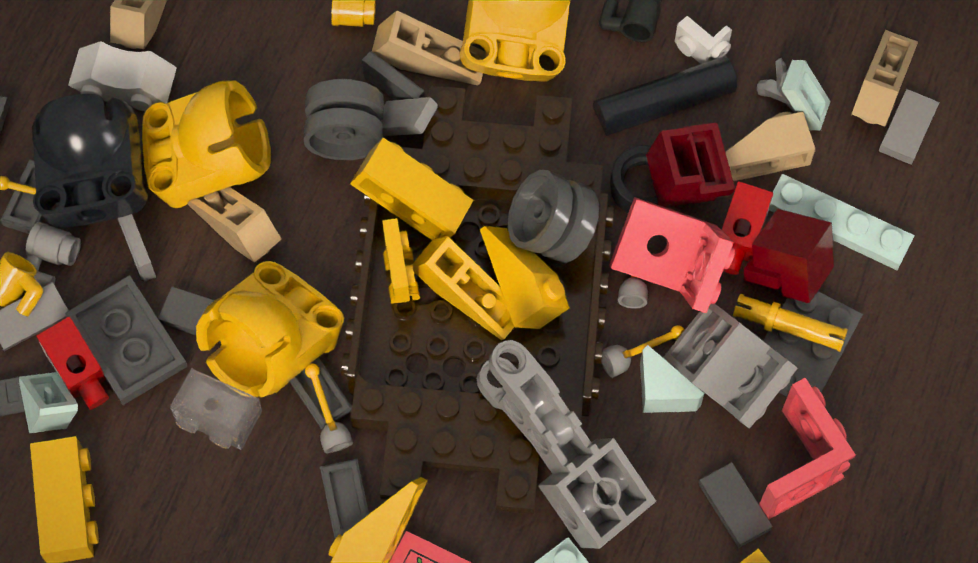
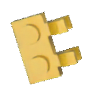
(395, 257)

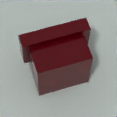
(689, 165)
(792, 254)

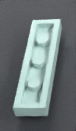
(849, 225)

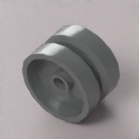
(343, 119)
(553, 216)

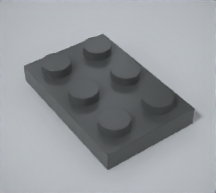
(127, 340)
(812, 359)

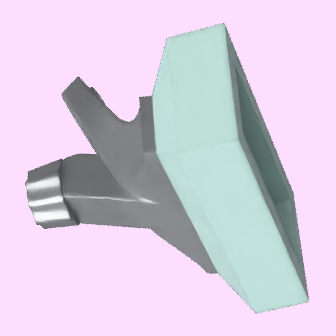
(798, 90)

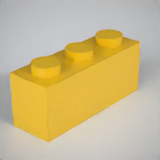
(411, 191)
(63, 500)

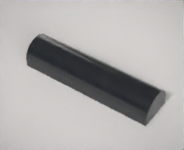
(665, 95)

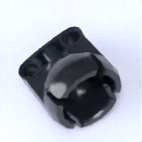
(87, 161)

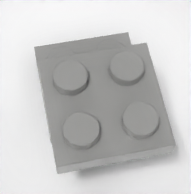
(730, 364)

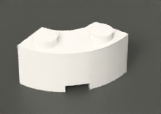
(126, 75)

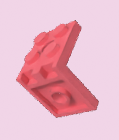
(688, 264)
(823, 440)

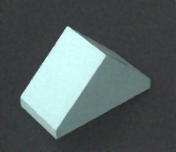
(665, 387)
(47, 402)

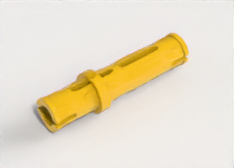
(789, 322)

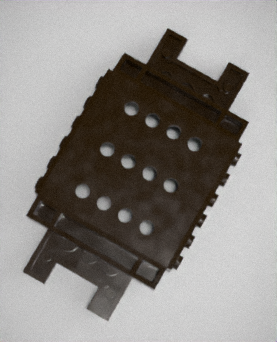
(444, 417)

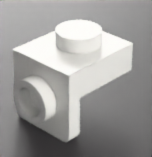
(699, 44)

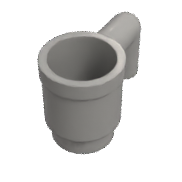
(51, 246)

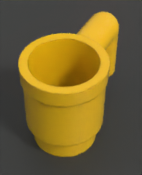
(353, 12)
(15, 278)

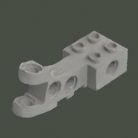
(590, 481)

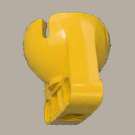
(516, 36)
(199, 146)
(267, 330)

